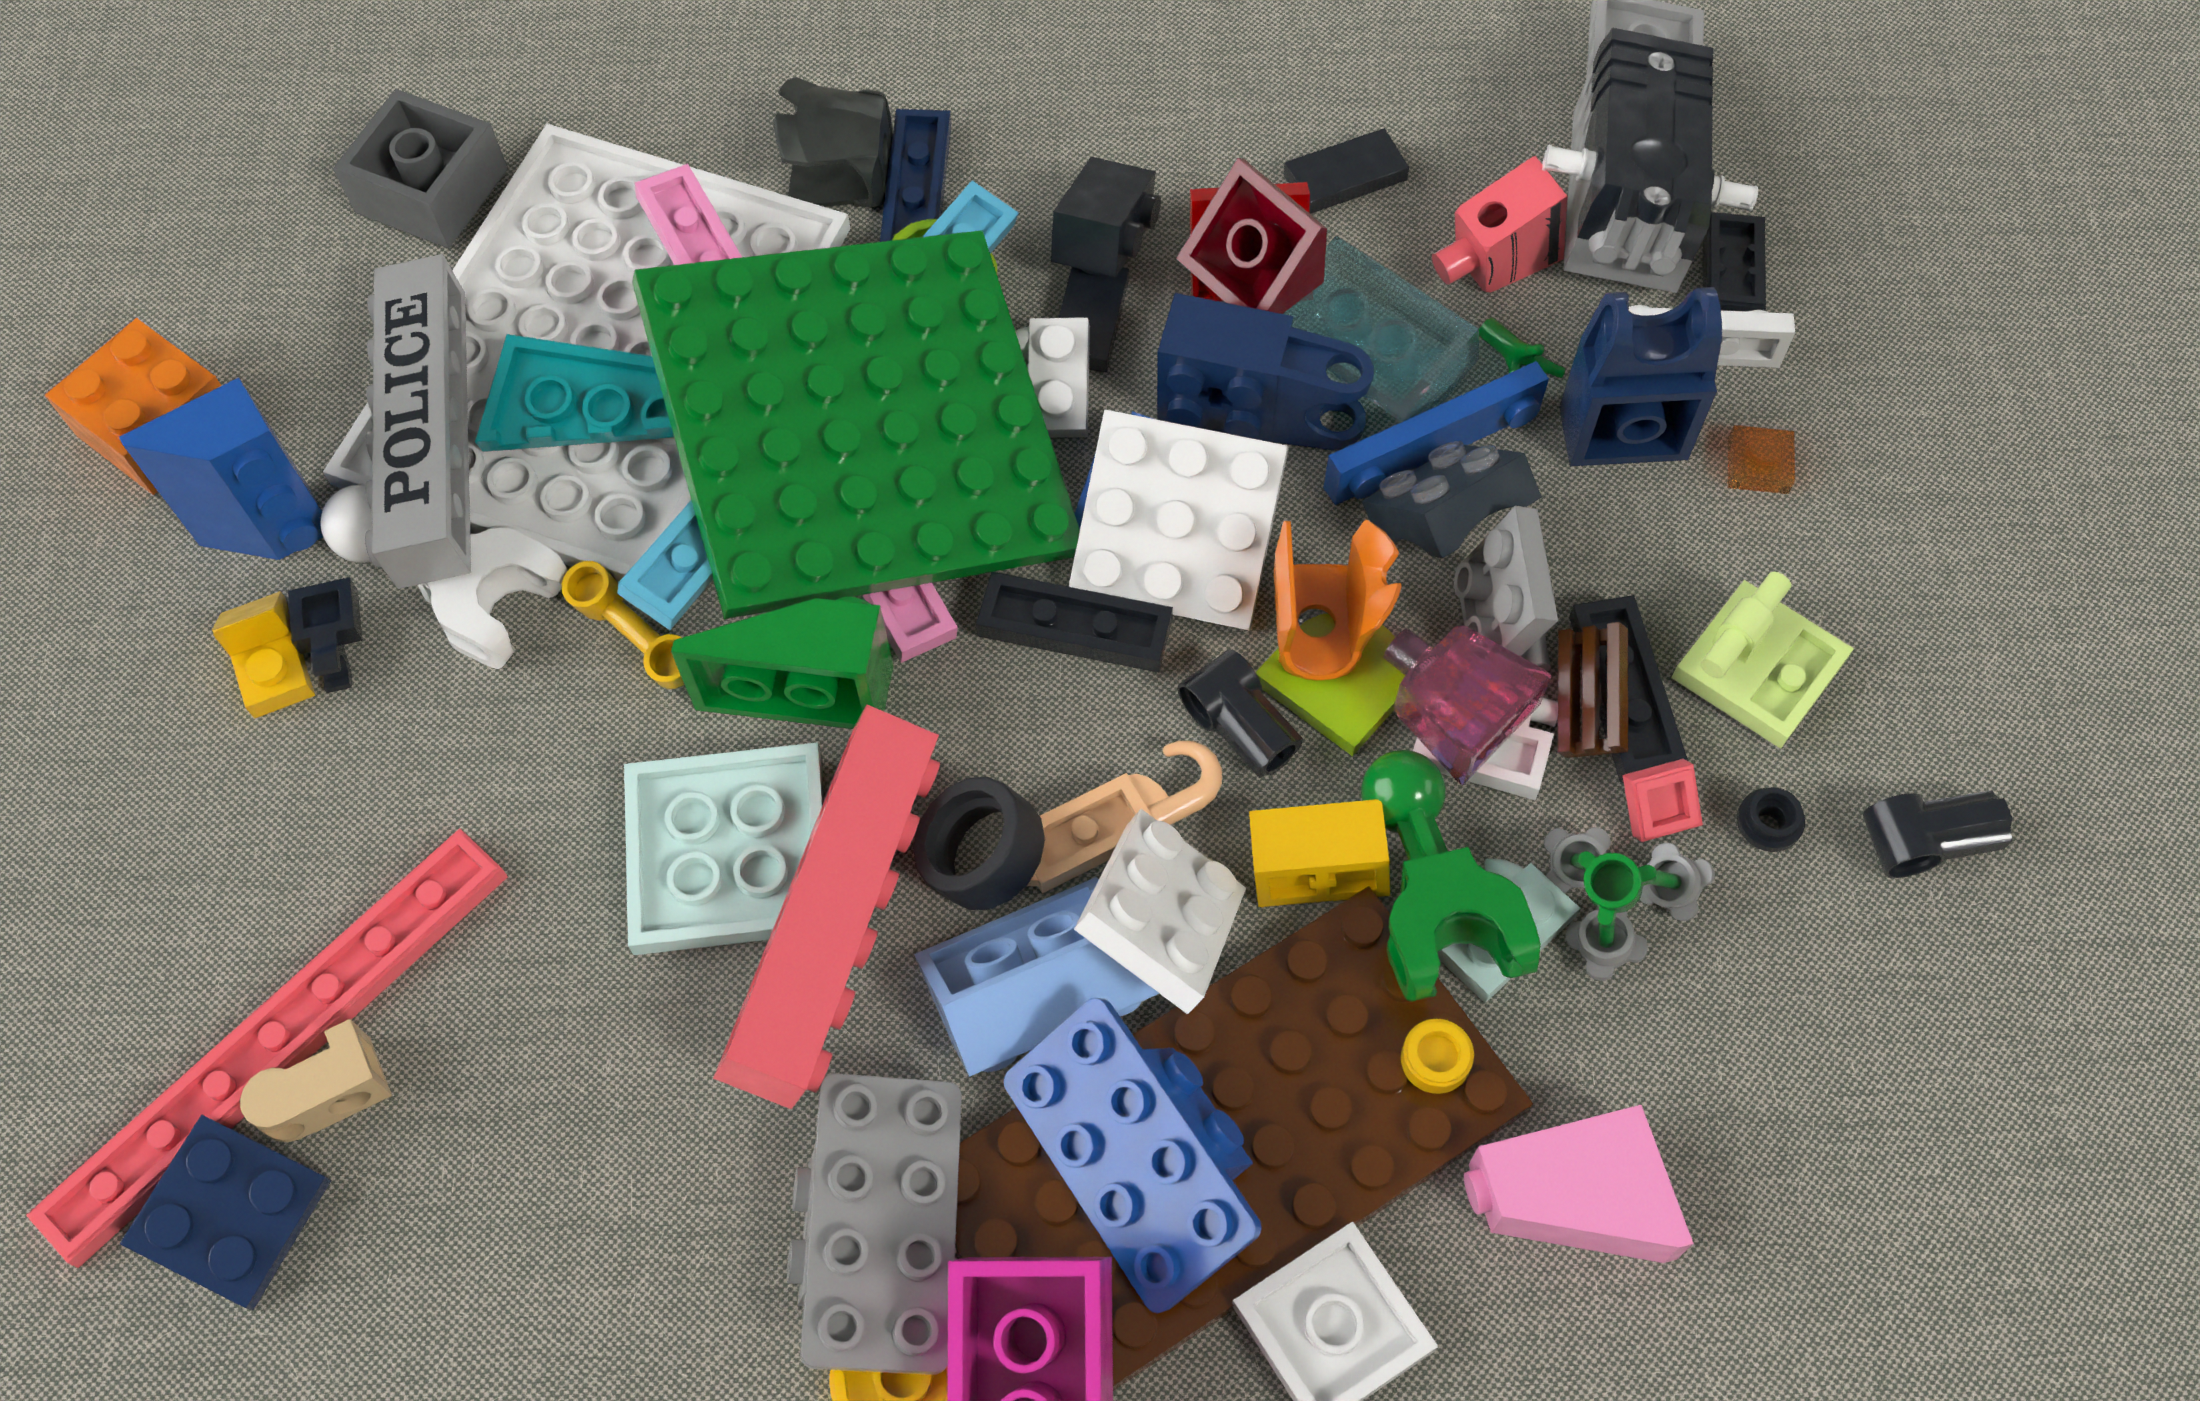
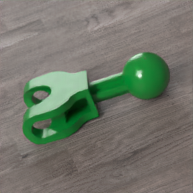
(1442, 891)

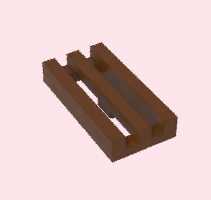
(1569, 646)

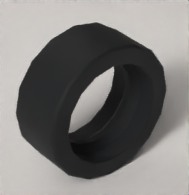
(1005, 870)

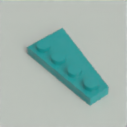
(570, 396)

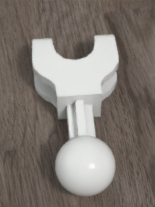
(500, 564)

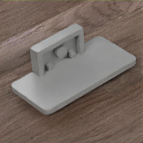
(878, 1225)

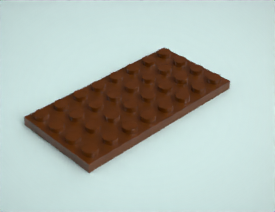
(1313, 1077)

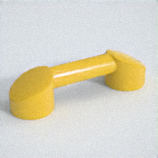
(595, 595)

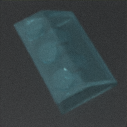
(1412, 339)

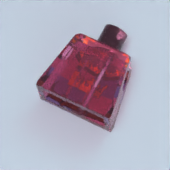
(1463, 695)

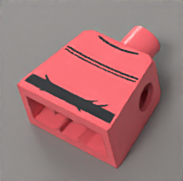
(1507, 230)

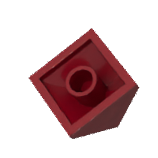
(1256, 244)

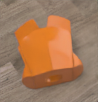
(1350, 593)

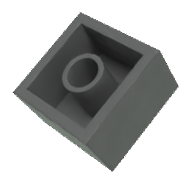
(421, 168)

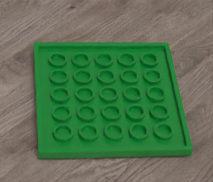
(854, 419)

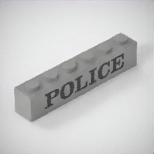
(418, 424)

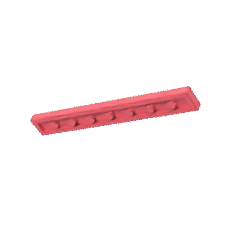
(279, 1034)

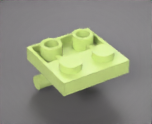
(1762, 660)

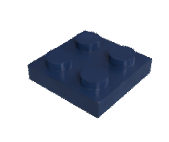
(226, 1212)

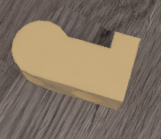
(317, 1090)

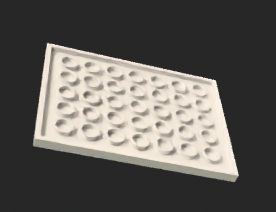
(561, 269)

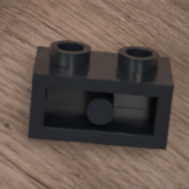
(1104, 217)

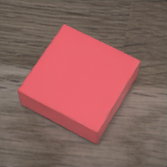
(1662, 800)

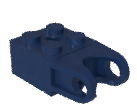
(1255, 375)
(1642, 381)

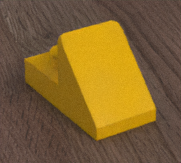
(263, 655)

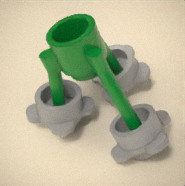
(1615, 886)

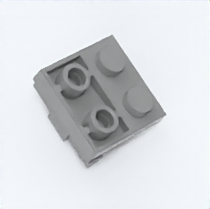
(1509, 587)

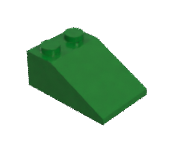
(792, 664)

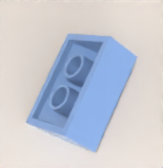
(1022, 979)

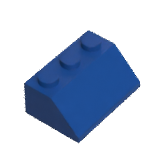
(228, 475)

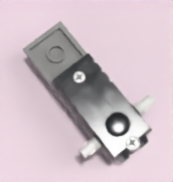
(1643, 147)

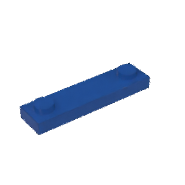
(1406, 446)

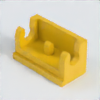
(1319, 852)

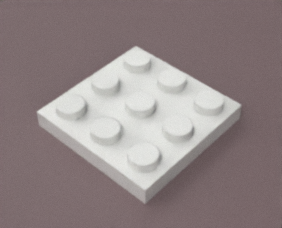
(1179, 517)

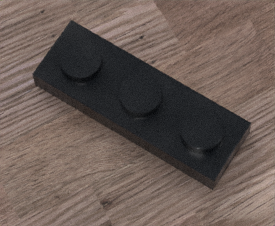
(1074, 621)
(1651, 723)

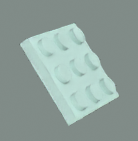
(716, 843)

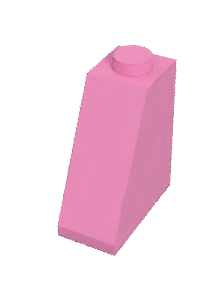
(1583, 1188)

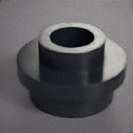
(1782, 807)

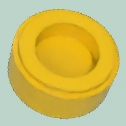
(1437, 1056)

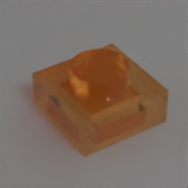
(1761, 459)

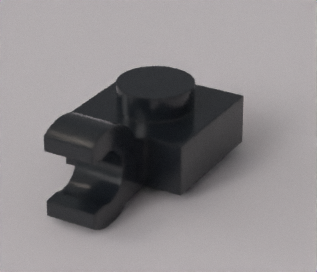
(322, 623)

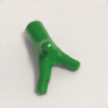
(1515, 350)

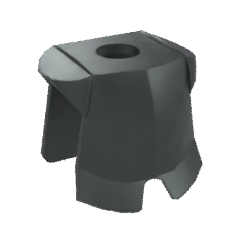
(835, 144)

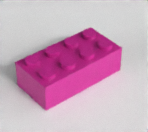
(1030, 1329)

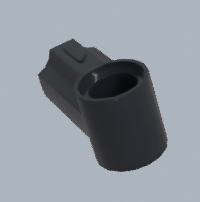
(1230, 699)
(1921, 835)

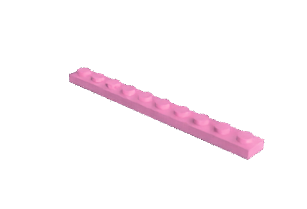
(694, 233)

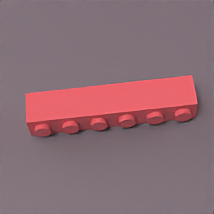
(827, 911)

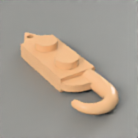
(1089, 827)

